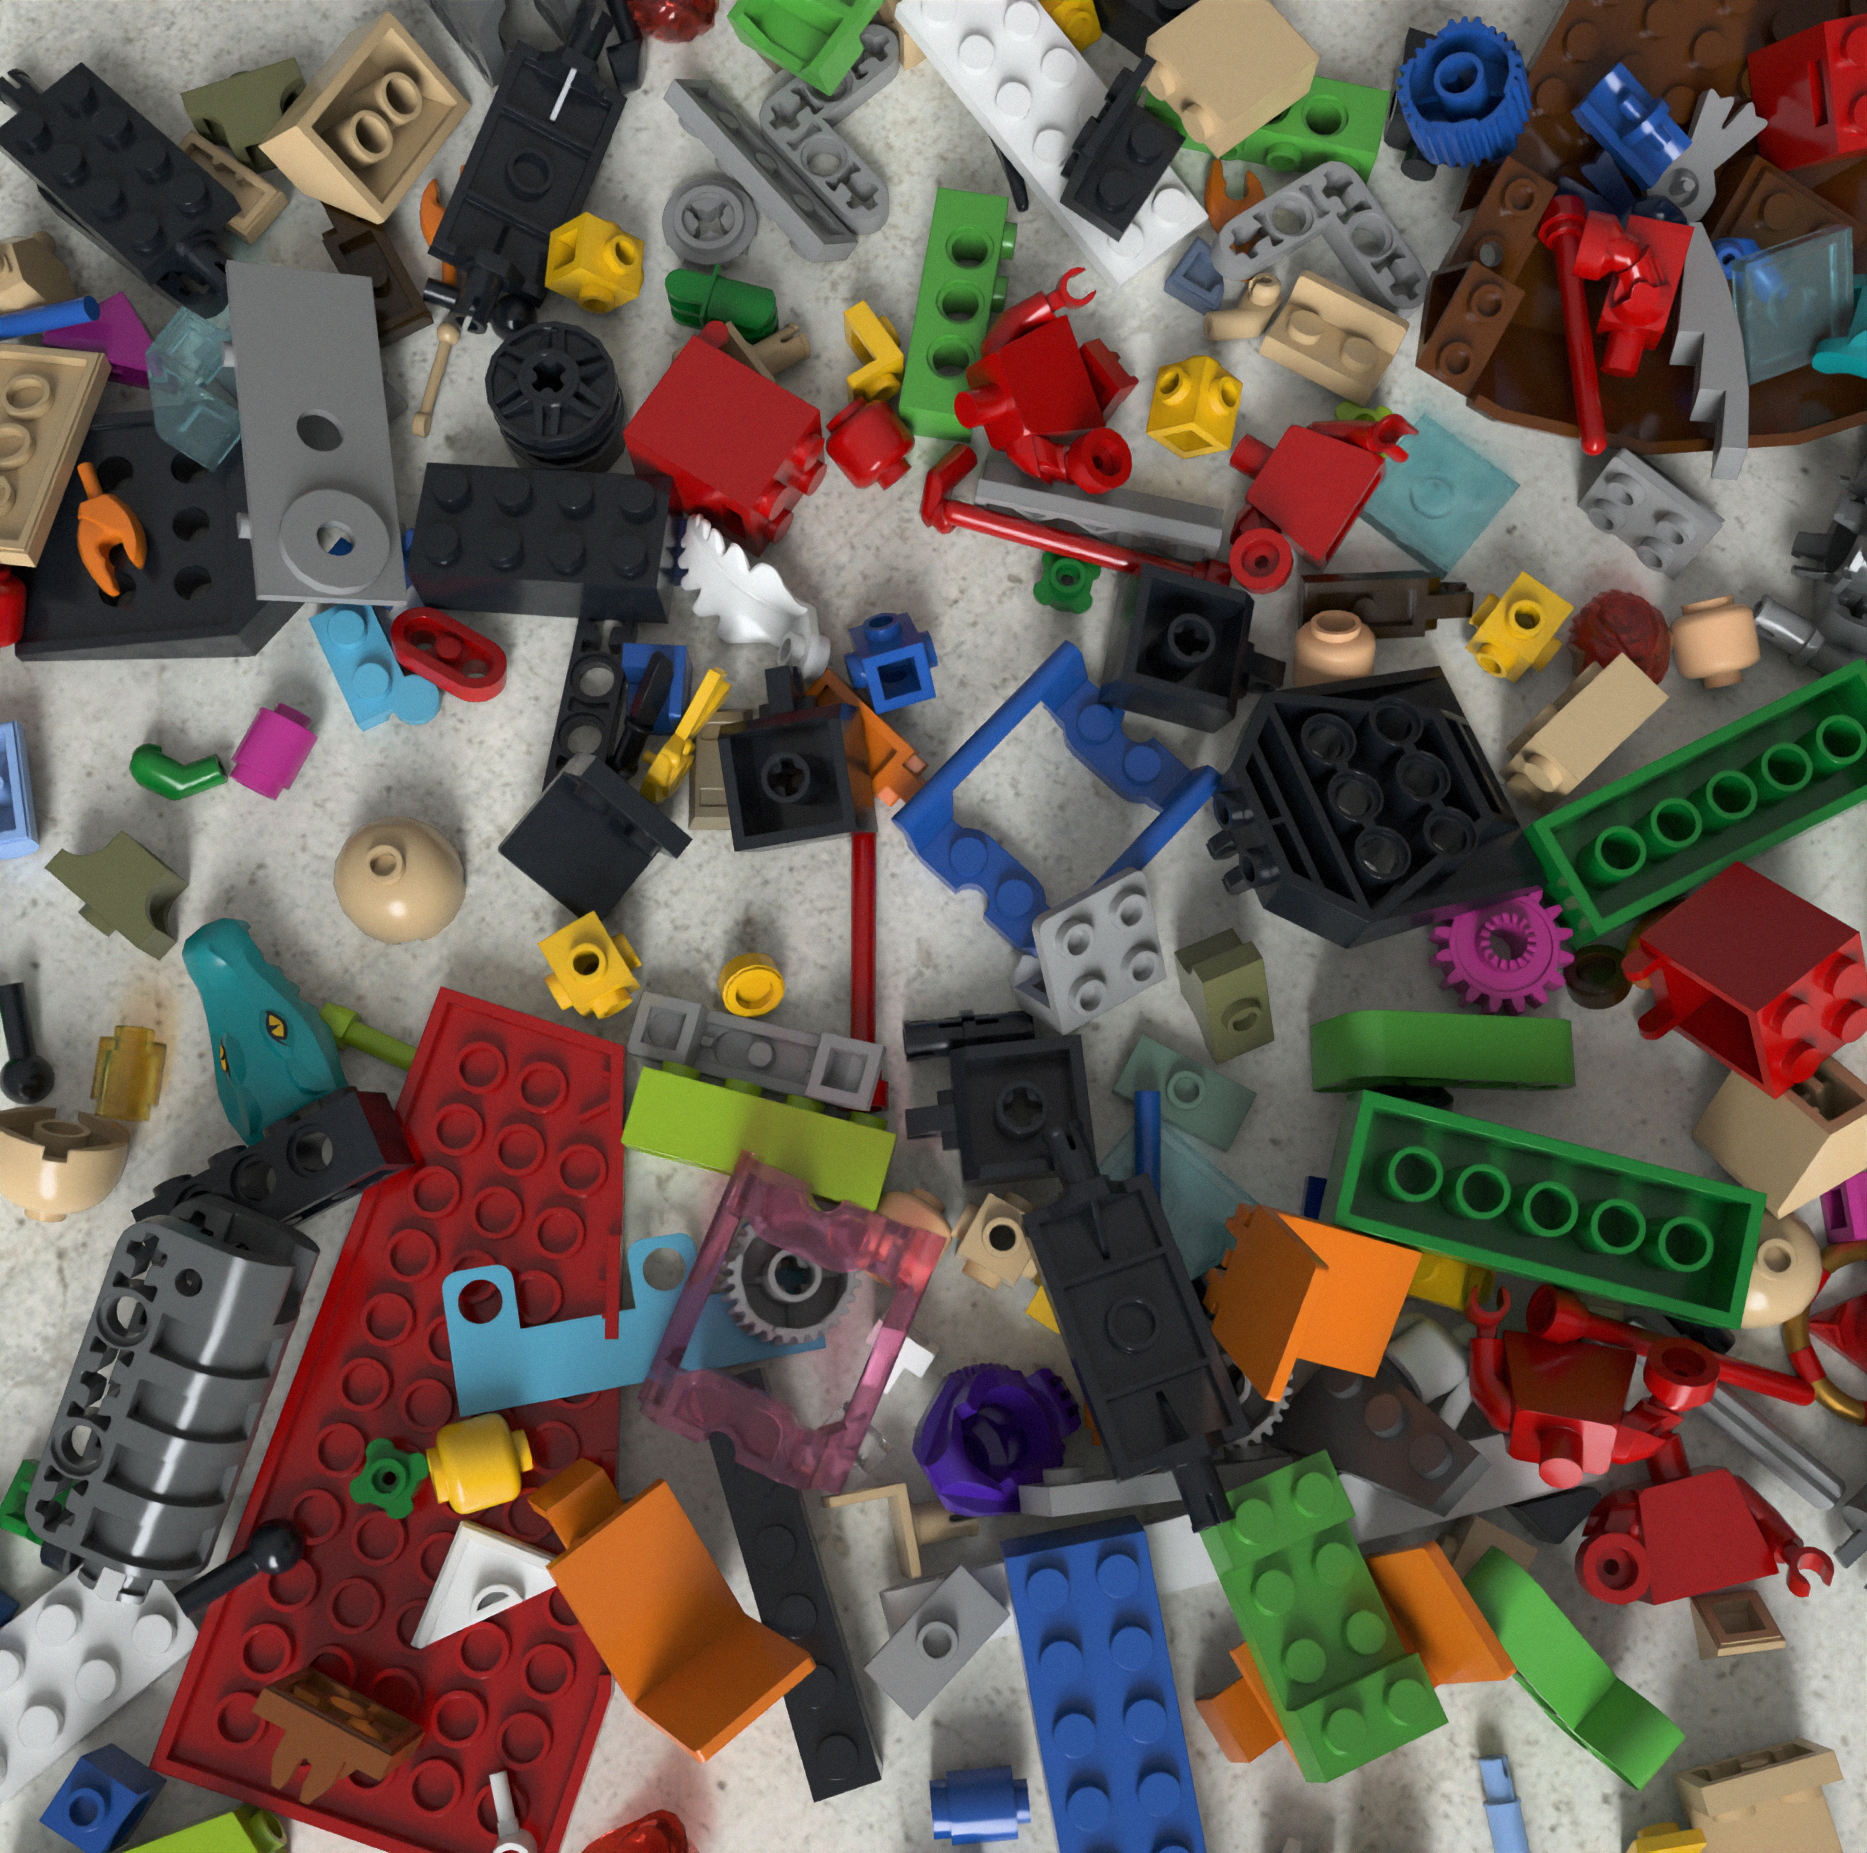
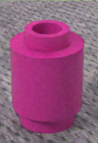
(273, 750)

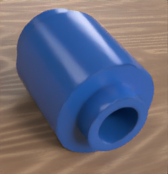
(979, 1805)

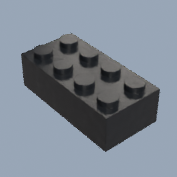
(546, 542)

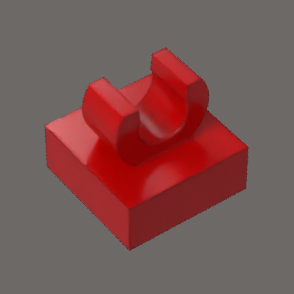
(1107, 376)

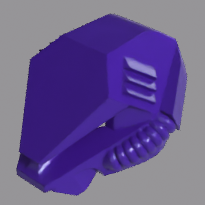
(990, 1434)

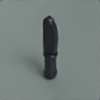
(643, 714)

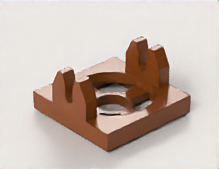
(333, 1731)

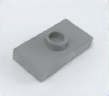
(936, 1641)

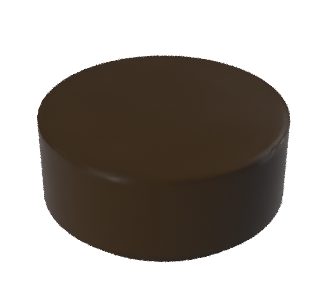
(1597, 977)

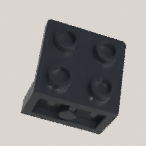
(1119, 156)
(590, 837)

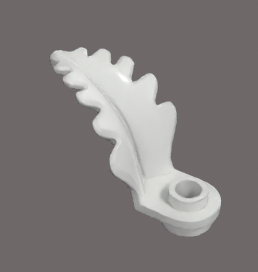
(750, 601)

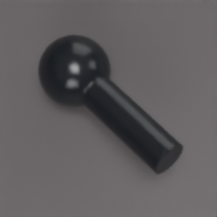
(508, 316)
(25, 1076)
(272, 1549)

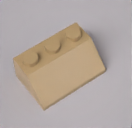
(367, 122)

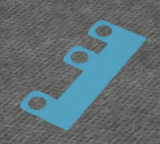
(512, 1366)

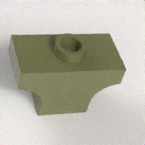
(245, 109)
(123, 891)
(1226, 994)

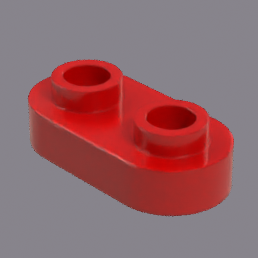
(454, 654)

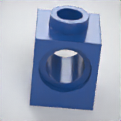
(103, 1800)

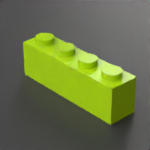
(710, 1125)

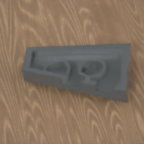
(1380, 1437)

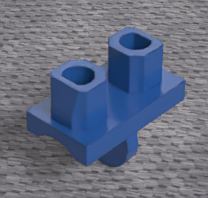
(1631, 126)

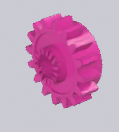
(1495, 982)

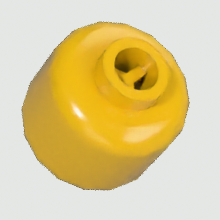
(478, 1463)

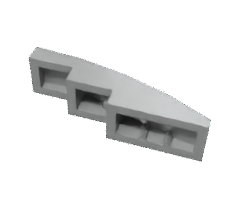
(1711, 340)

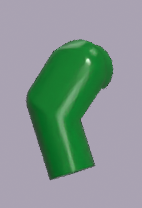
(171, 778)

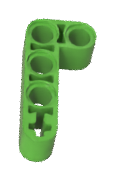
(1440, 1051)
(1569, 1675)

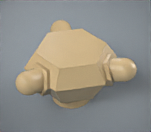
(32, 273)

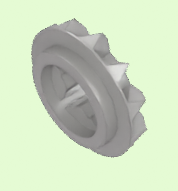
(707, 201)

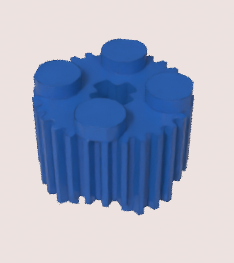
(1465, 95)

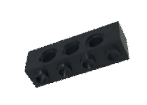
(365, 1152)

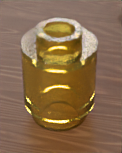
(128, 1074)

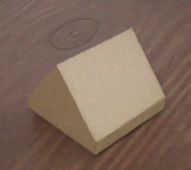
(1734, 1625)

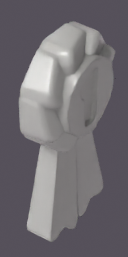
(1691, 177)

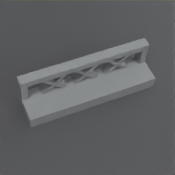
(1120, 517)

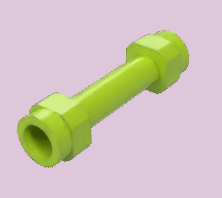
(350, 1031)

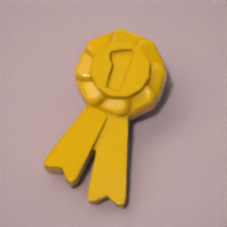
(676, 756)

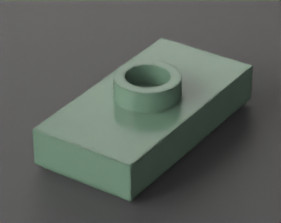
(1191, 1094)

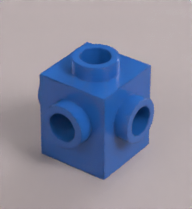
(891, 661)

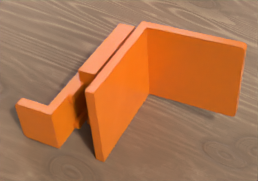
(1305, 1295)
(663, 1611)
(1431, 1618)

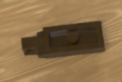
(365, 250)
(1387, 602)

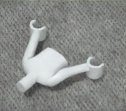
(1432, 1362)

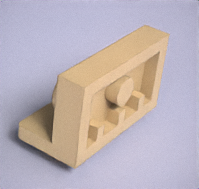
(1335, 338)

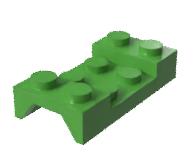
(806, 36)
(1318, 1622)

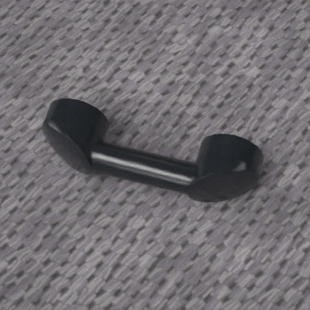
(628, 57)

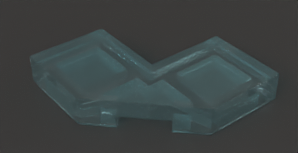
(179, 369)

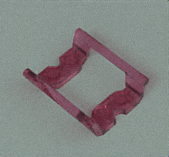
(760, 1424)

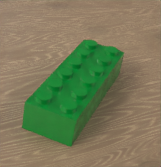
(1706, 807)
(1544, 1209)

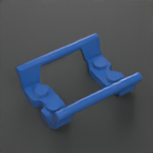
(1095, 737)

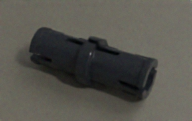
(937, 1037)

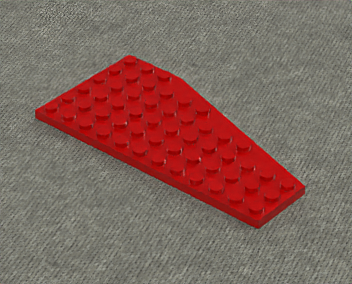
(511, 1170)

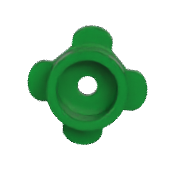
(1060, 596)
(409, 1473)

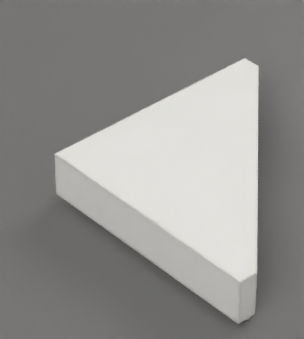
(481, 1578)

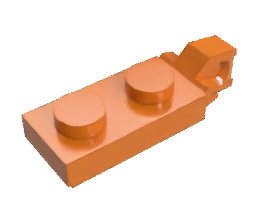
(891, 758)

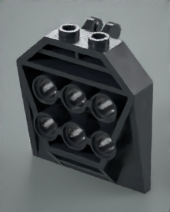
(79, 621)
(1310, 855)

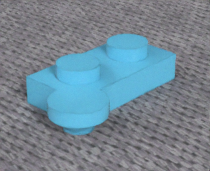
(369, 671)

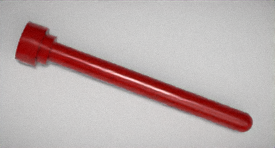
(1562, 232)
(1072, 544)
(864, 954)
(1561, 1316)

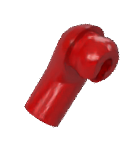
(941, 482)

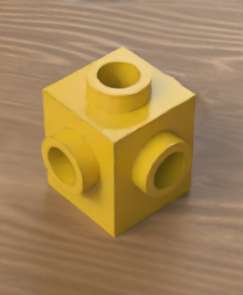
(594, 263)
(1194, 407)
(1518, 629)
(579, 950)

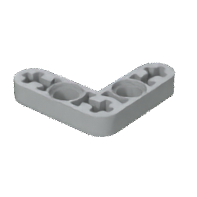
(816, 136)
(1322, 216)

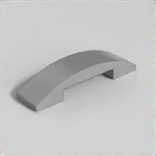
(775, 1057)

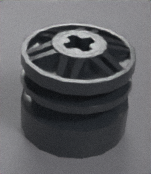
(557, 399)

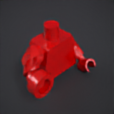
(1642, 279)
(1039, 397)
(1307, 494)
(1571, 1398)
(1688, 1536)

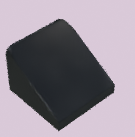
(1557, 1514)

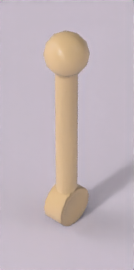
(448, 335)

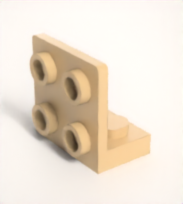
(1763, 1800)

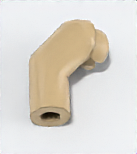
(1251, 315)

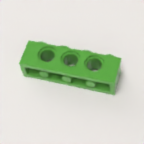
(1343, 110)
(961, 228)

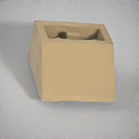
(1789, 1144)

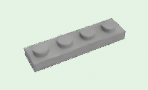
(761, 171)
(1070, 1492)

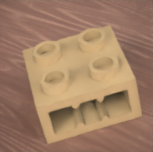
(1229, 69)
(1579, 732)

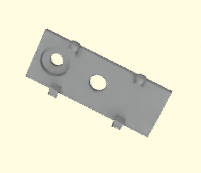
(299, 351)

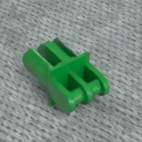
(705, 298)

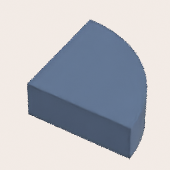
(1196, 279)

